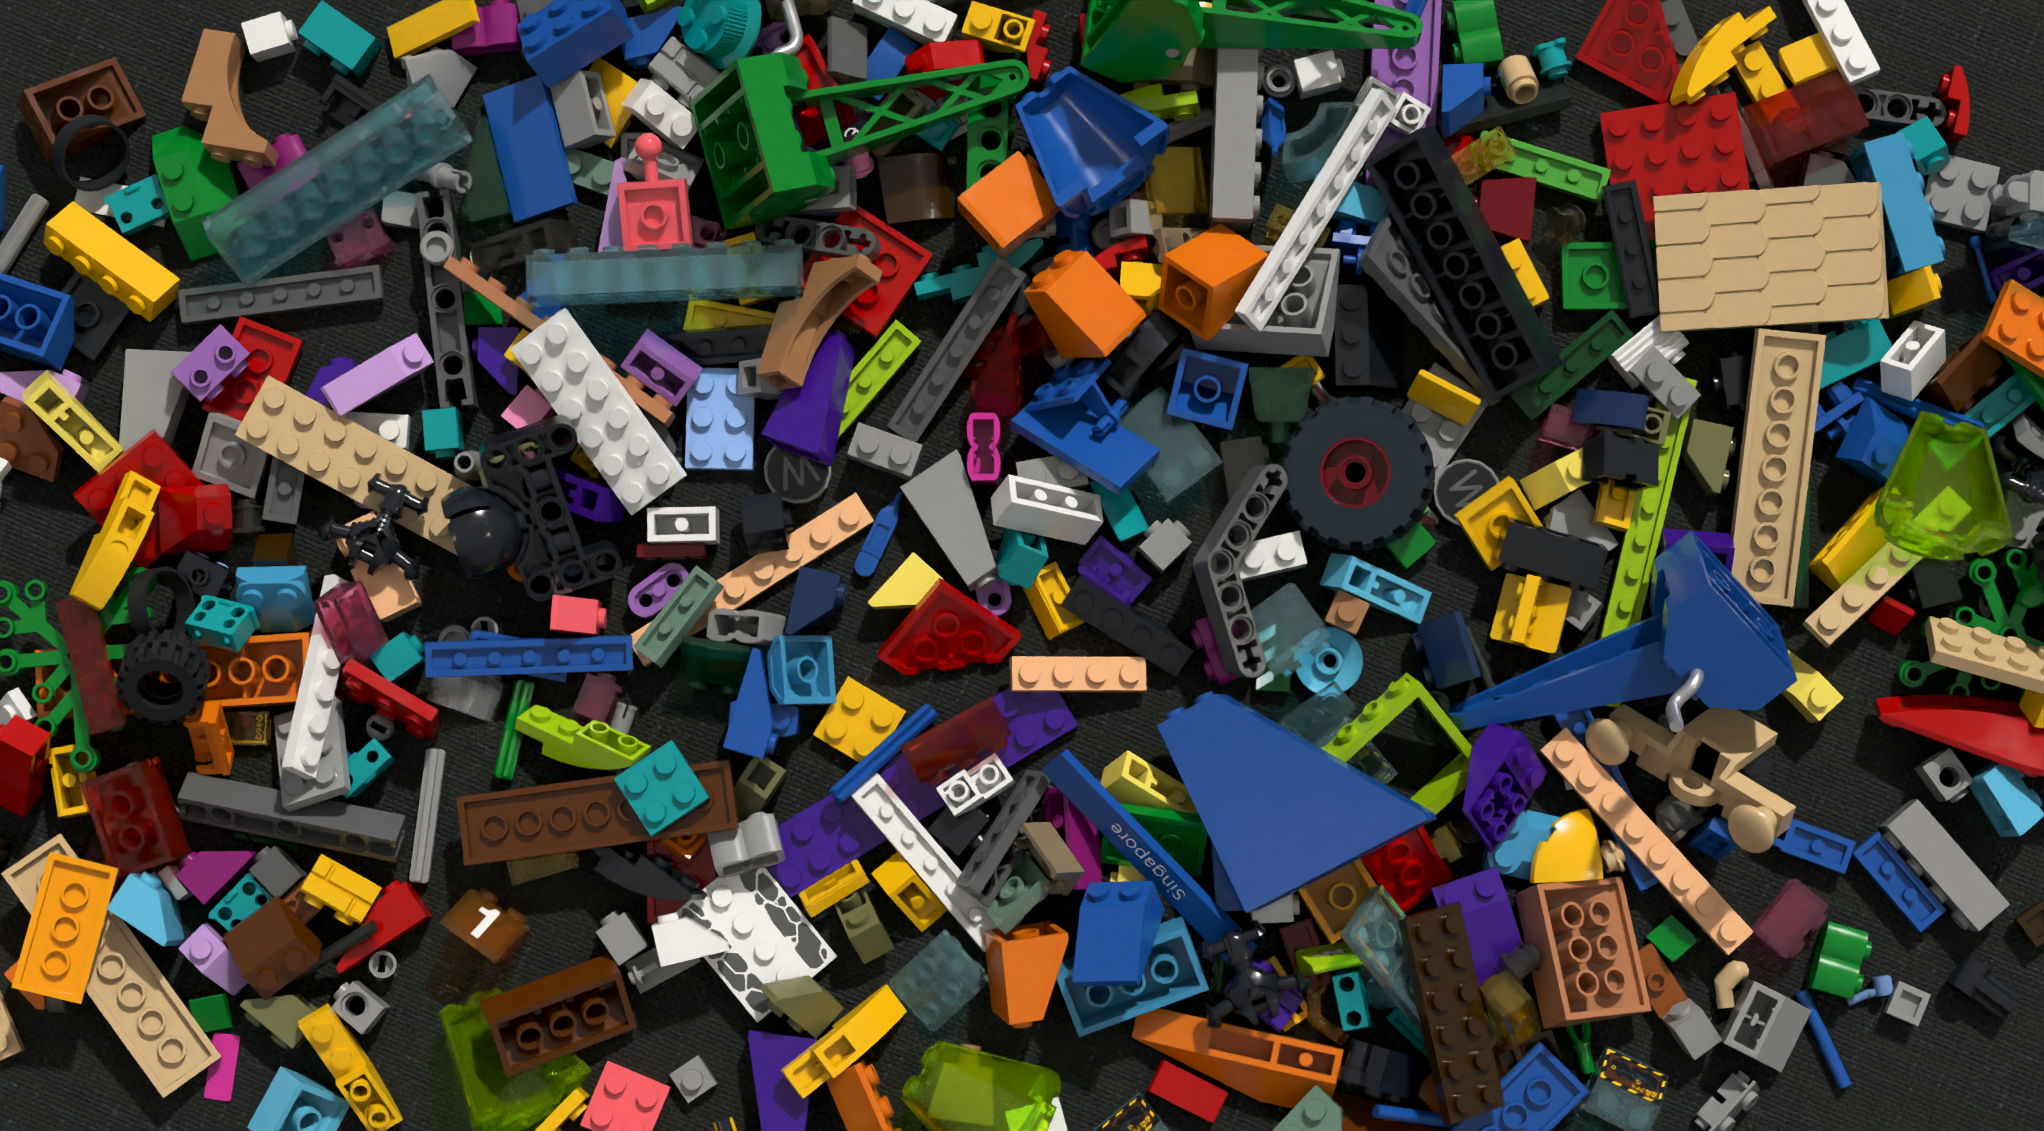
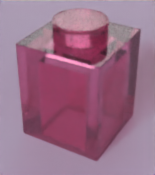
(1560, 429)
(598, 697)

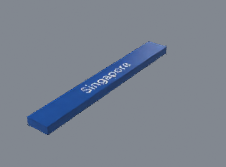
(1140, 848)

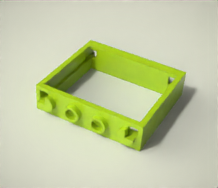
(1381, 712)

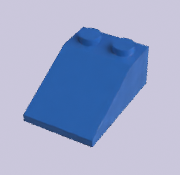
(1116, 933)

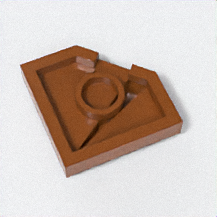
(28, 441)

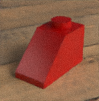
(942, 56)

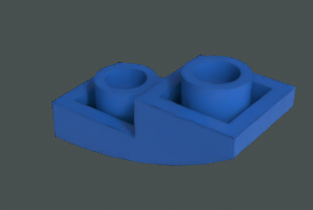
(888, 57)

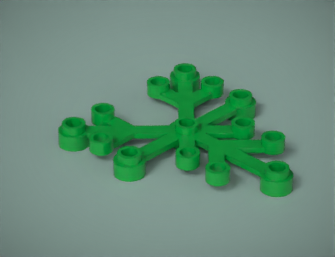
(34, 621)
(2001, 622)

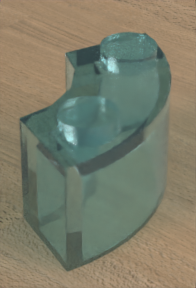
(1311, 146)

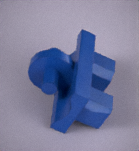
(1350, 244)
(1842, 401)

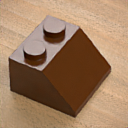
(1963, 374)
(272, 947)

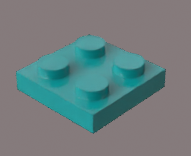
(662, 788)

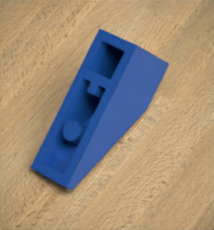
(752, 719)

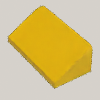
(1806, 59)
(1443, 397)
(1046, 599)

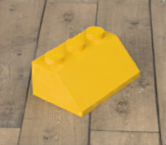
(1850, 547)

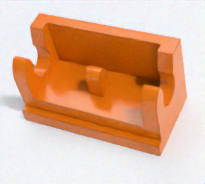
(210, 739)

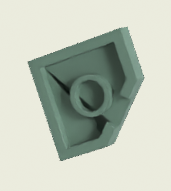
(1018, 894)
(1313, 1113)

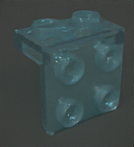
(1289, 629)
(939, 981)

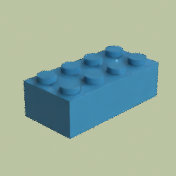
(1906, 216)
(1169, 976)

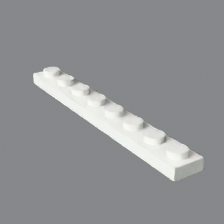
(1315, 210)

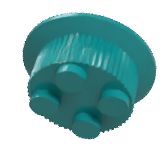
(720, 29)

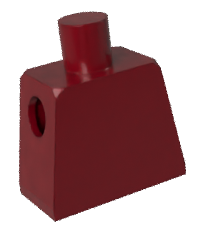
(1508, 207)

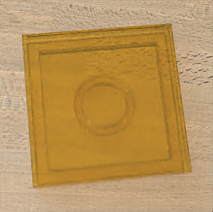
(1177, 183)

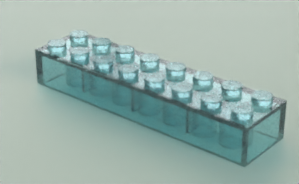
(337, 180)
(665, 274)

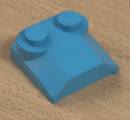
(278, 596)
(802, 670)
(1518, 847)

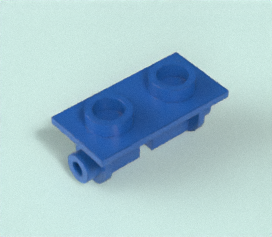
(1076, 230)

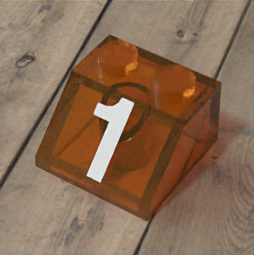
(486, 924)

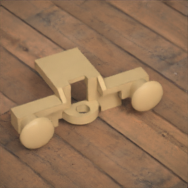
(1751, 810)

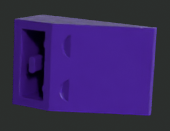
(1499, 782)

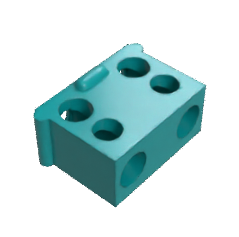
(140, 202)
(222, 623)
(364, 769)
(240, 901)
(1352, 999)

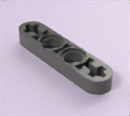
(1880, 99)
(818, 233)

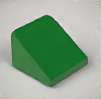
(480, 311)
(1411, 546)
(1671, 939)
(212, 1012)

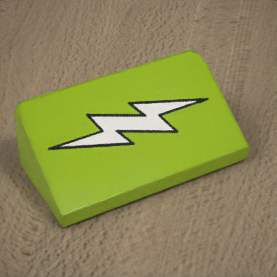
(1326, 958)

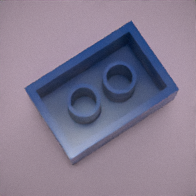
(572, 35)

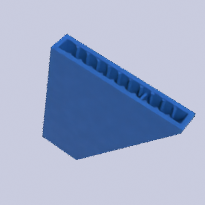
(1278, 802)

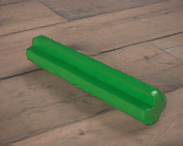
(512, 738)

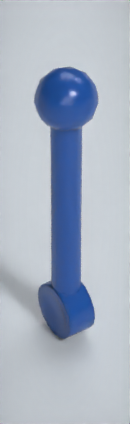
(1976, 243)

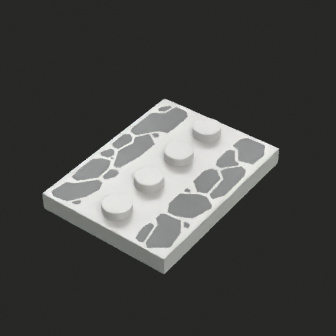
(764, 934)

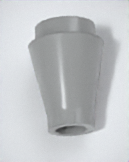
(470, 474)

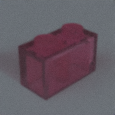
(350, 621)
(1789, 919)

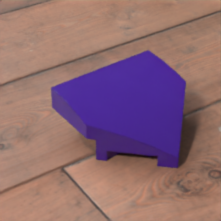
(1113, 570)

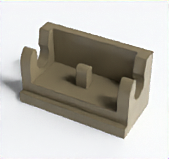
(1051, 855)

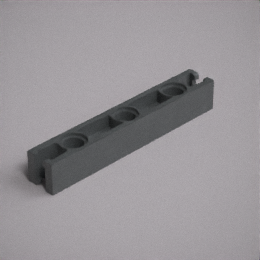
(448, 326)
(261, 812)

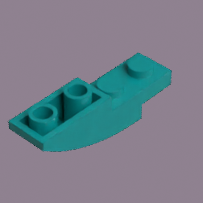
(966, 279)

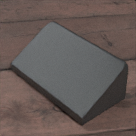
(846, 50)

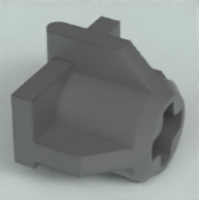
(1677, 817)

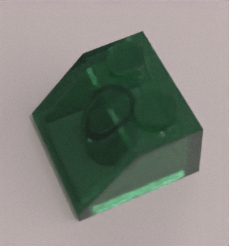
(713, 664)

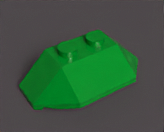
(191, 186)

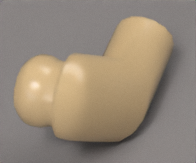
(1726, 980)

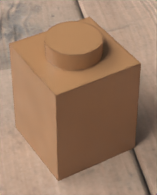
(1345, 612)

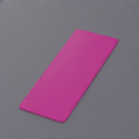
(222, 1071)

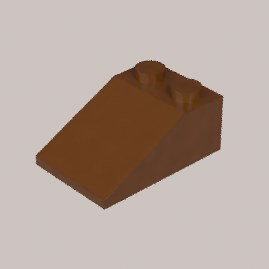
(91, 90)

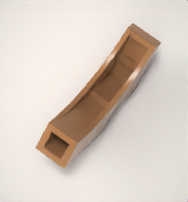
(214, 97)
(805, 320)

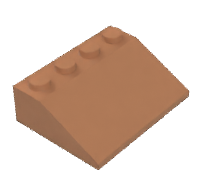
(1586, 951)

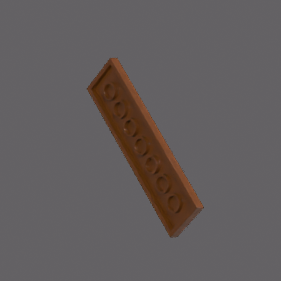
(580, 817)

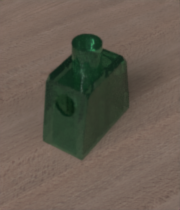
(1279, 398)

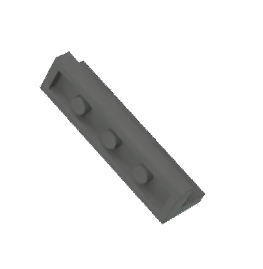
(1000, 838)

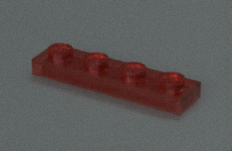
(91, 666)

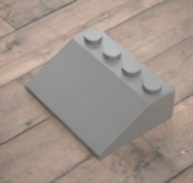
(1301, 319)

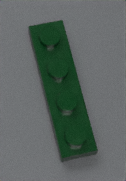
(1578, 361)

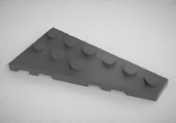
(1396, 270)

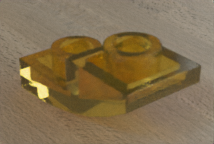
(1484, 155)

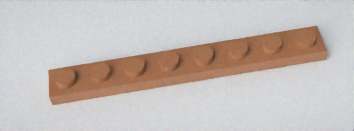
(522, 312)

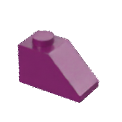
(213, 872)

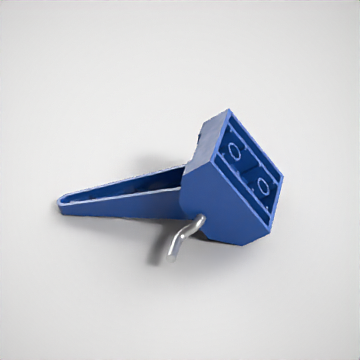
(1700, 643)

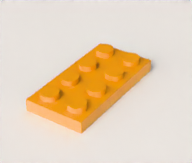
(65, 928)

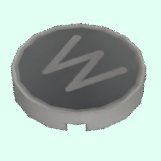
(795, 476)
(1460, 485)

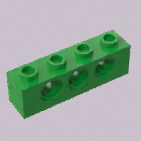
(981, 127)

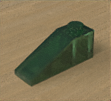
(487, 198)

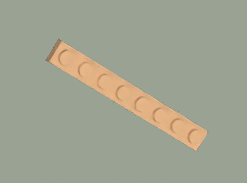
(772, 567)
(1646, 841)

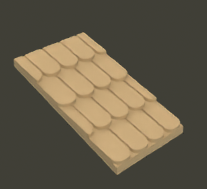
(1771, 257)

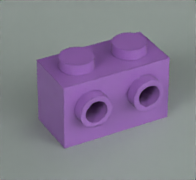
(210, 364)
(661, 367)

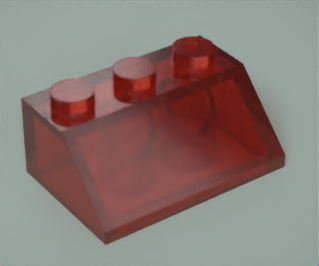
(1805, 119)
(957, 742)
(135, 817)

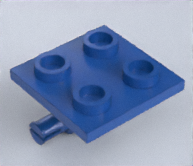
(1077, 383)

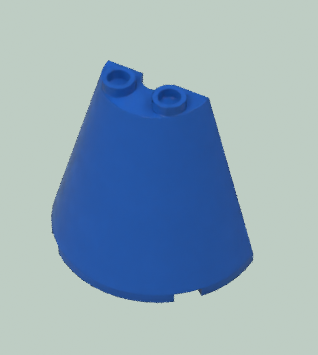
(1090, 142)

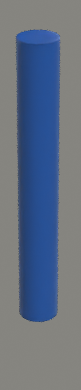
(1824, 1040)
(1408, 1115)

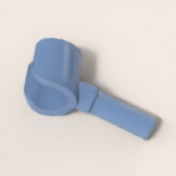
(1881, 987)

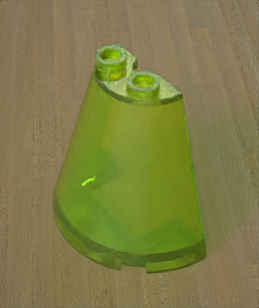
(1944, 493)
(980, 1091)
(489, 1096)

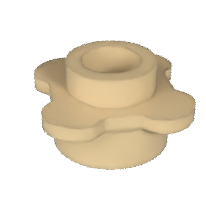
(1612, 856)

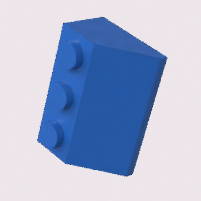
(35, 322)

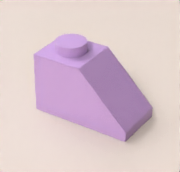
(213, 958)

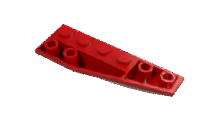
(1973, 724)

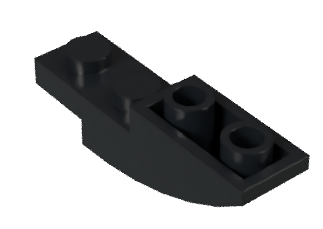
(1140, 356)
(647, 874)

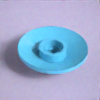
(1348, 665)

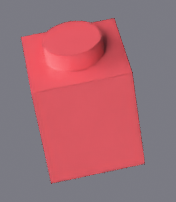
(577, 616)

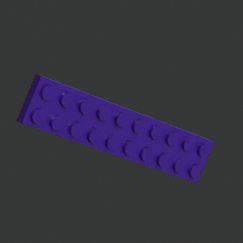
(838, 833)

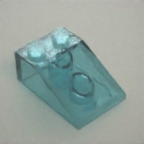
(1184, 451)

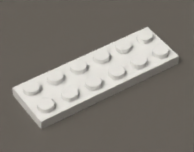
(603, 413)

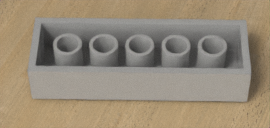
(1235, 138)

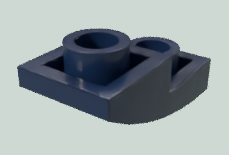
(1610, 409)

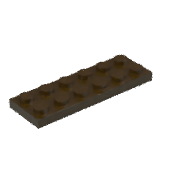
(1451, 1012)

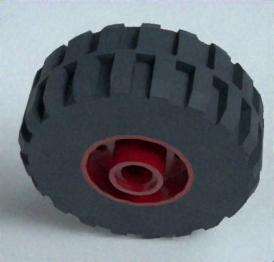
(1395, 481)

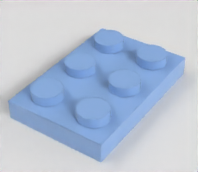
(719, 423)

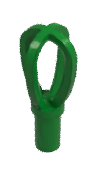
(1583, 1048)

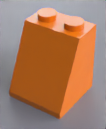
(1009, 204)
(1208, 279)
(1082, 306)
(1023, 970)

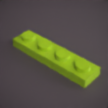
(877, 370)

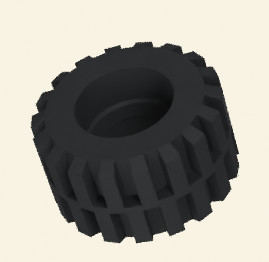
(159, 699)

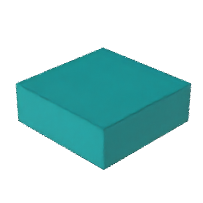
(939, 135)

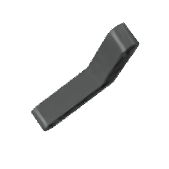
(1227, 574)

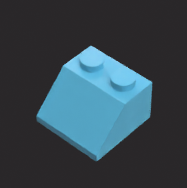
(2006, 799)
(149, 908)
(298, 1104)

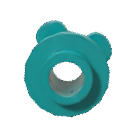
(1552, 59)

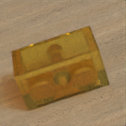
(1510, 1008)

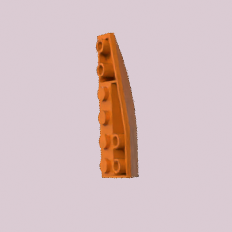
(1250, 1060)
(859, 1099)

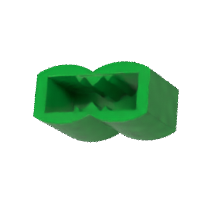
(1475, 32)
(1839, 960)

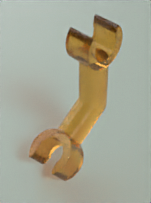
(1315, 1018)

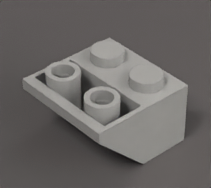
(1764, 1025)

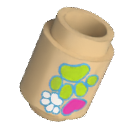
(1518, 79)

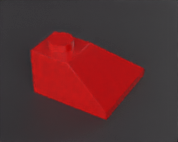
(195, 518)

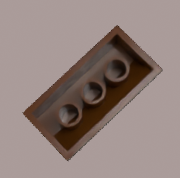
(558, 1014)

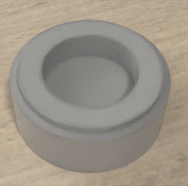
(437, 248)

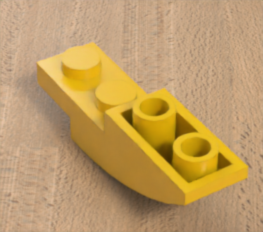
(1715, 54)
(117, 542)
(845, 1042)
(351, 1069)

